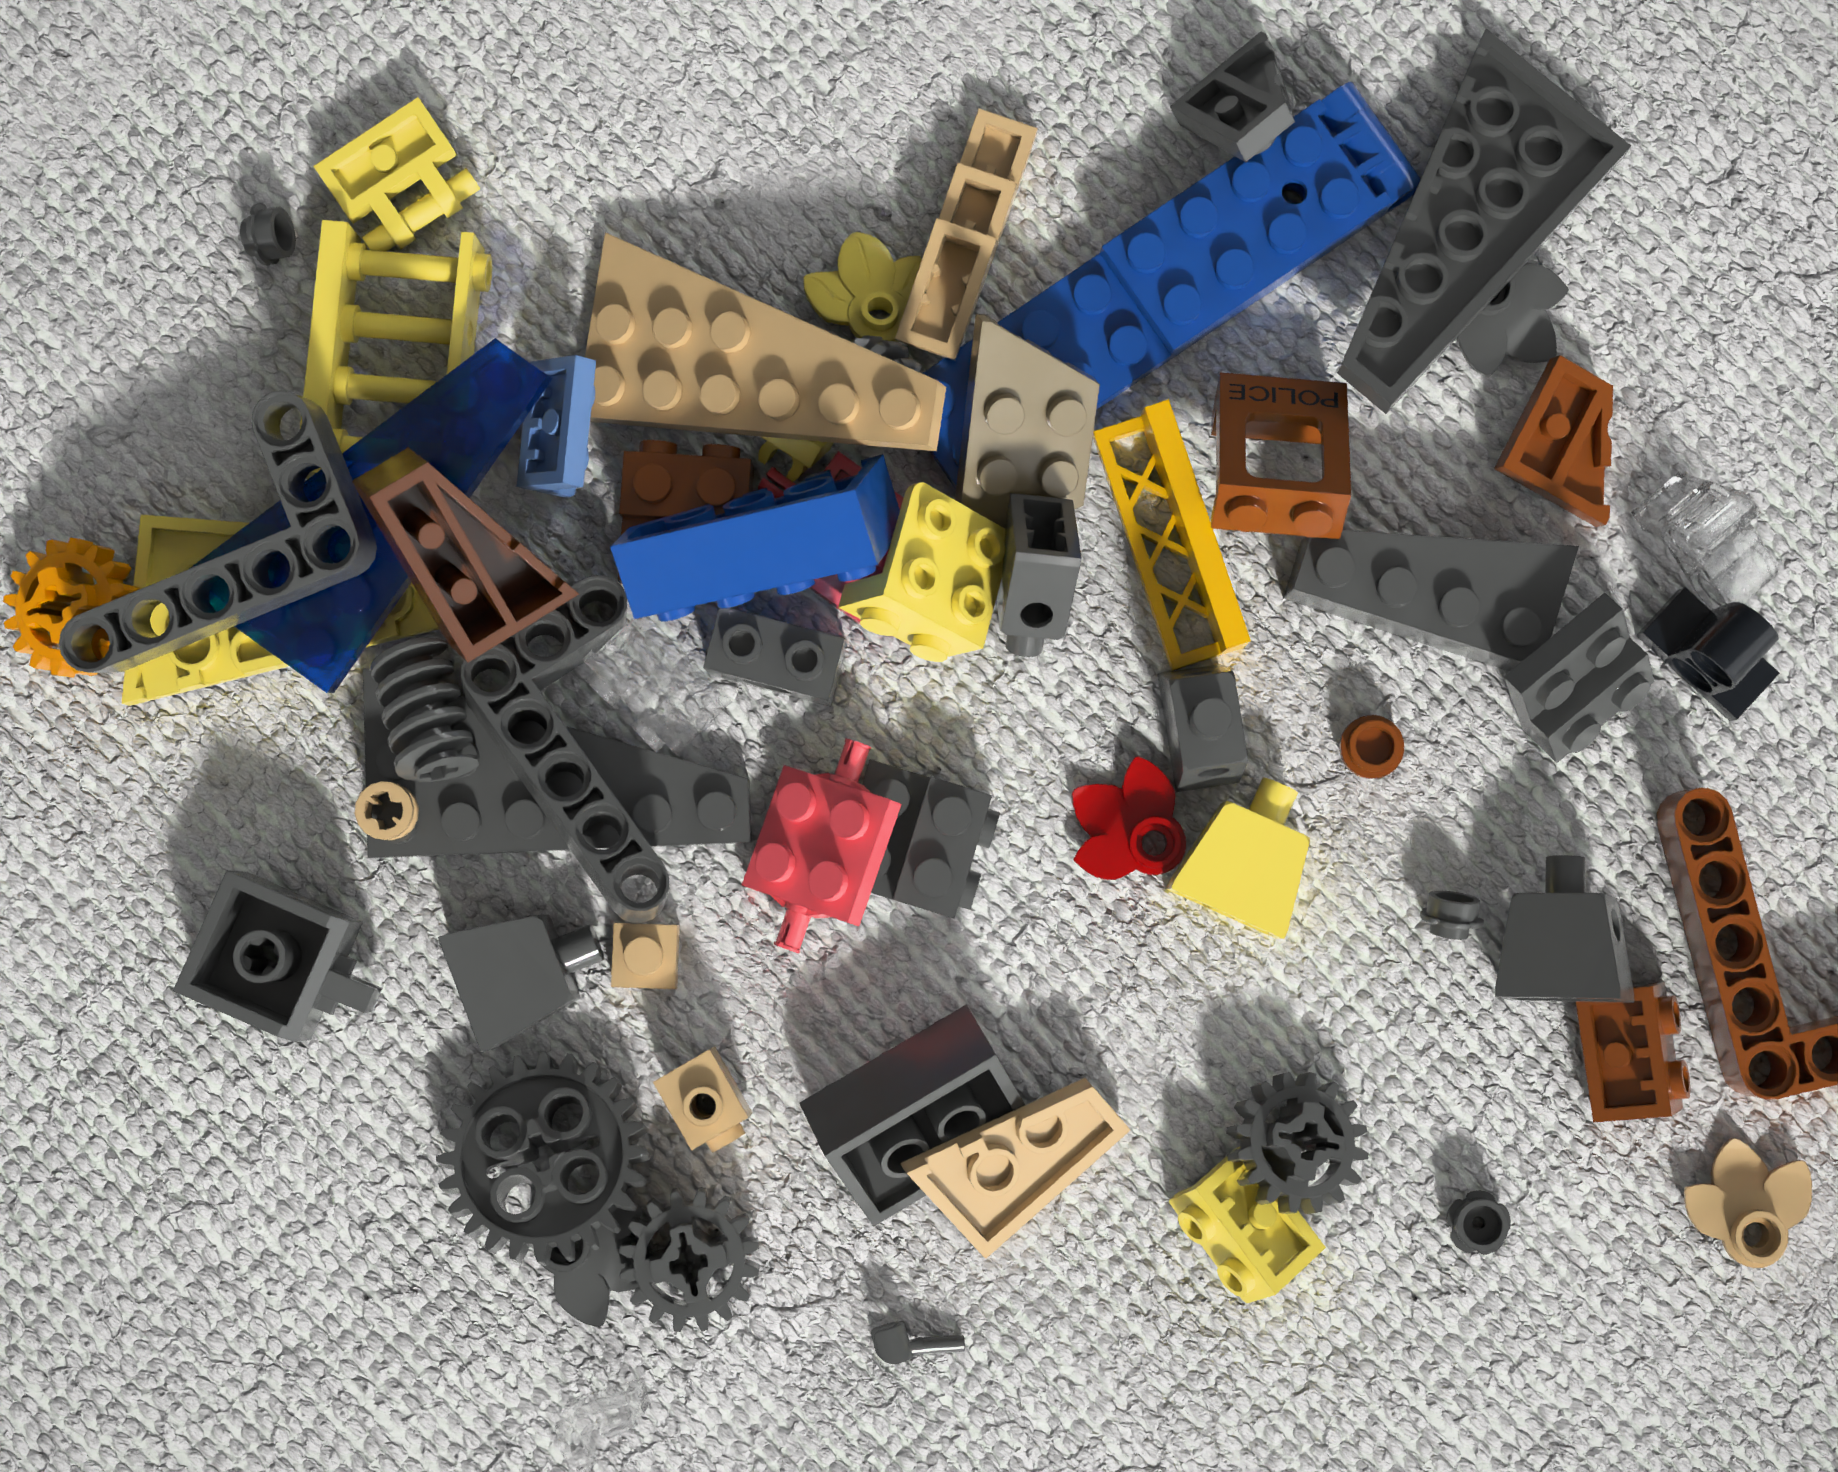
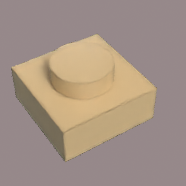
(645, 956)

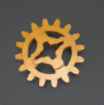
(59, 591)

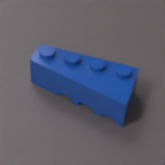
(759, 543)

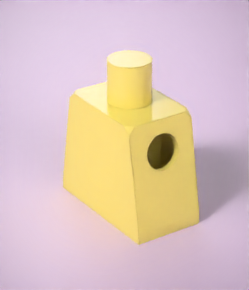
(1247, 862)

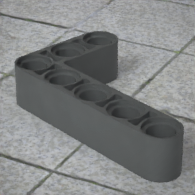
(246, 568)
(558, 749)

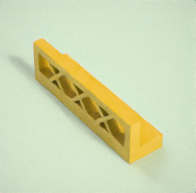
(1193, 528)

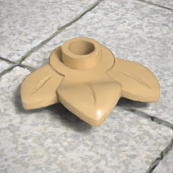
(1748, 1193)

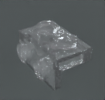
(657, 684)

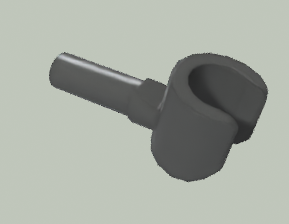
(894, 1346)

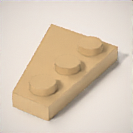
(1016, 1164)

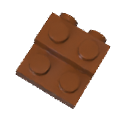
(667, 483)

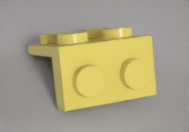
(935, 579)

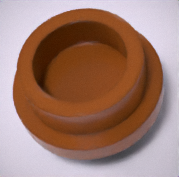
(1371, 746)

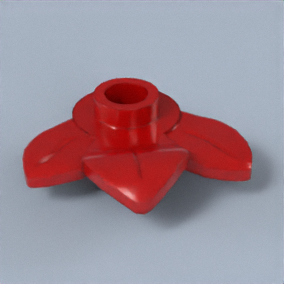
(1120, 819)

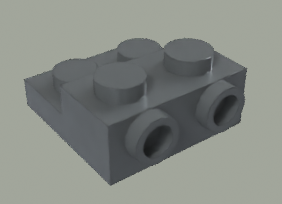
(1580, 680)
(931, 839)

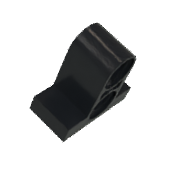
(1714, 649)

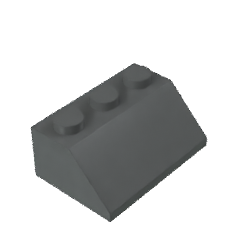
(905, 1105)

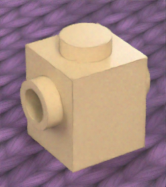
(680, 1094)

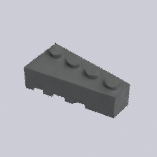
(1445, 592)

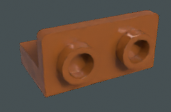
(1633, 1056)

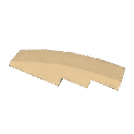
(966, 234)

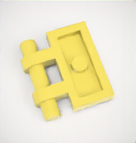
(388, 161)

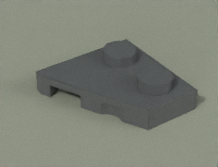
(1239, 102)

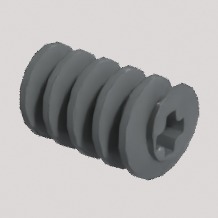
(417, 711)

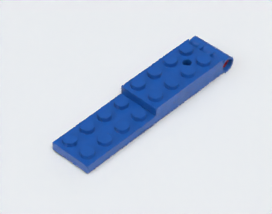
(1205, 255)

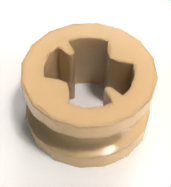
(376, 827)

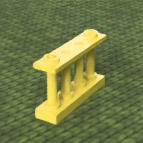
(340, 322)

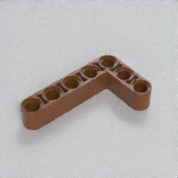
(1751, 965)

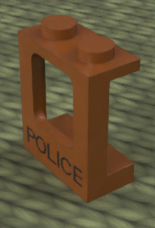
(1280, 412)

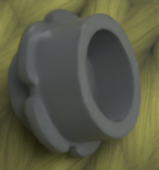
(268, 234)
(1452, 914)
(1490, 1235)

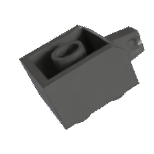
(312, 964)

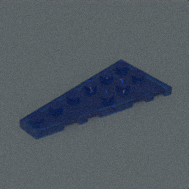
(452, 425)

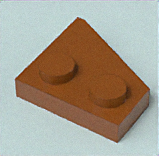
(1564, 441)

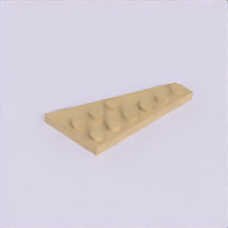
(717, 361)

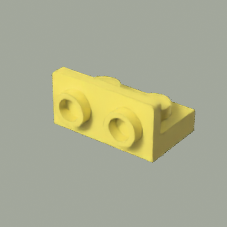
(1247, 1241)

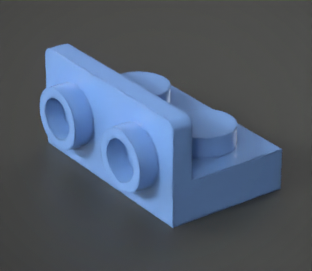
(558, 428)

